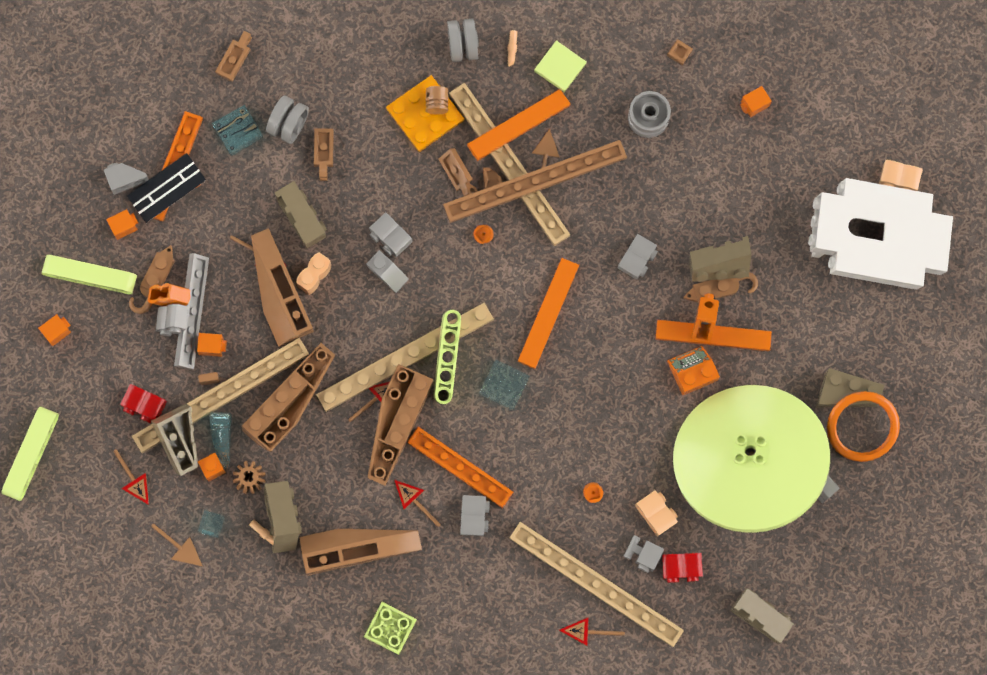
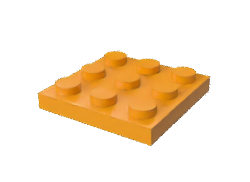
(416, 123)

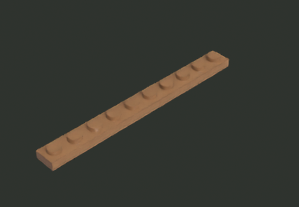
(534, 181)

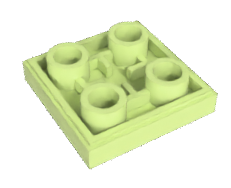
(560, 66)
(390, 628)

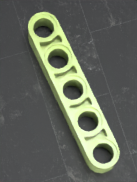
(89, 274)
(453, 349)
(30, 453)

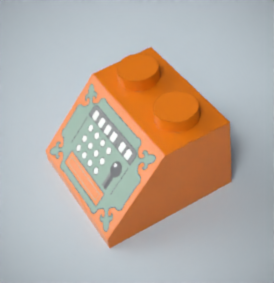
(693, 370)

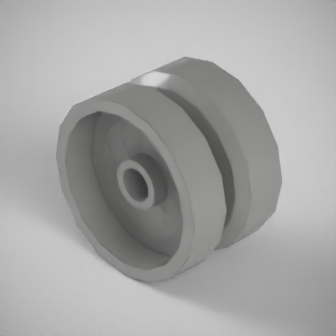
(463, 40)
(649, 103)
(287, 119)

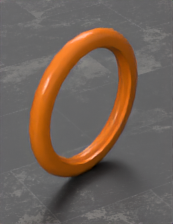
(863, 396)

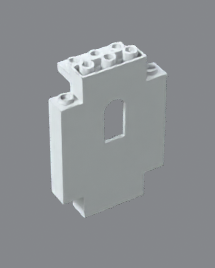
(912, 238)

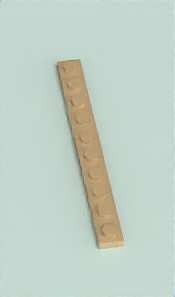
(509, 165)
(404, 356)
(232, 388)
(596, 584)

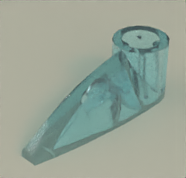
(221, 435)

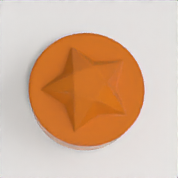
(483, 234)
(593, 492)

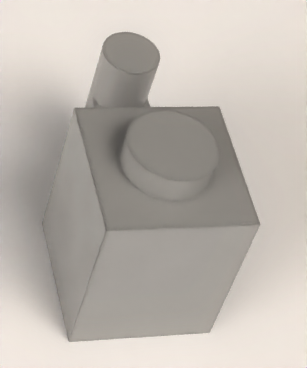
(648, 555)

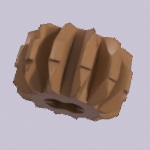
(256, 477)

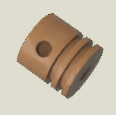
(436, 100)

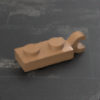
(234, 57)
(323, 151)
(457, 172)

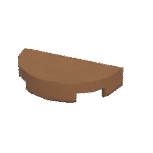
(490, 178)

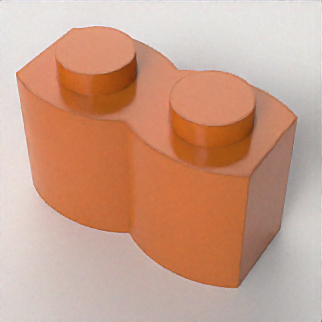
(168, 294)

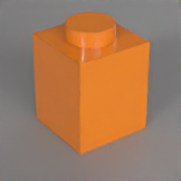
(755, 101)
(122, 224)
(55, 329)
(211, 344)
(211, 467)

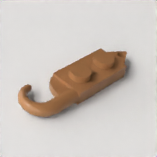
(155, 275)
(719, 288)

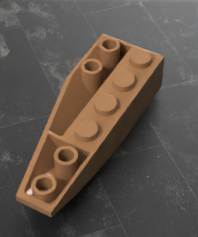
(278, 294)
(288, 402)
(396, 420)
(352, 547)

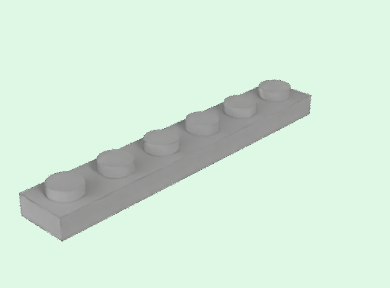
(188, 338)

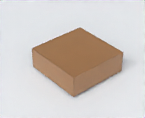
(680, 52)
(209, 378)

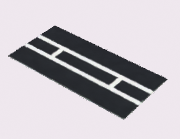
(166, 188)

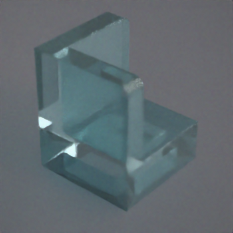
(211, 524)

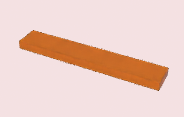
(518, 125)
(182, 143)
(548, 313)
(721, 335)
(460, 467)

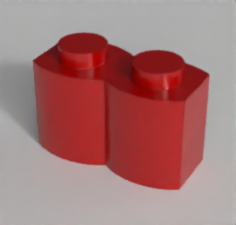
(142, 403)
(682, 566)

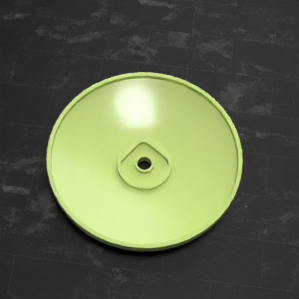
(757, 489)

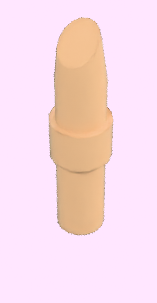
(512, 47)
(264, 533)

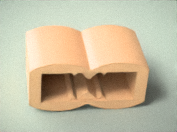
(900, 175)
(310, 277)
(656, 512)

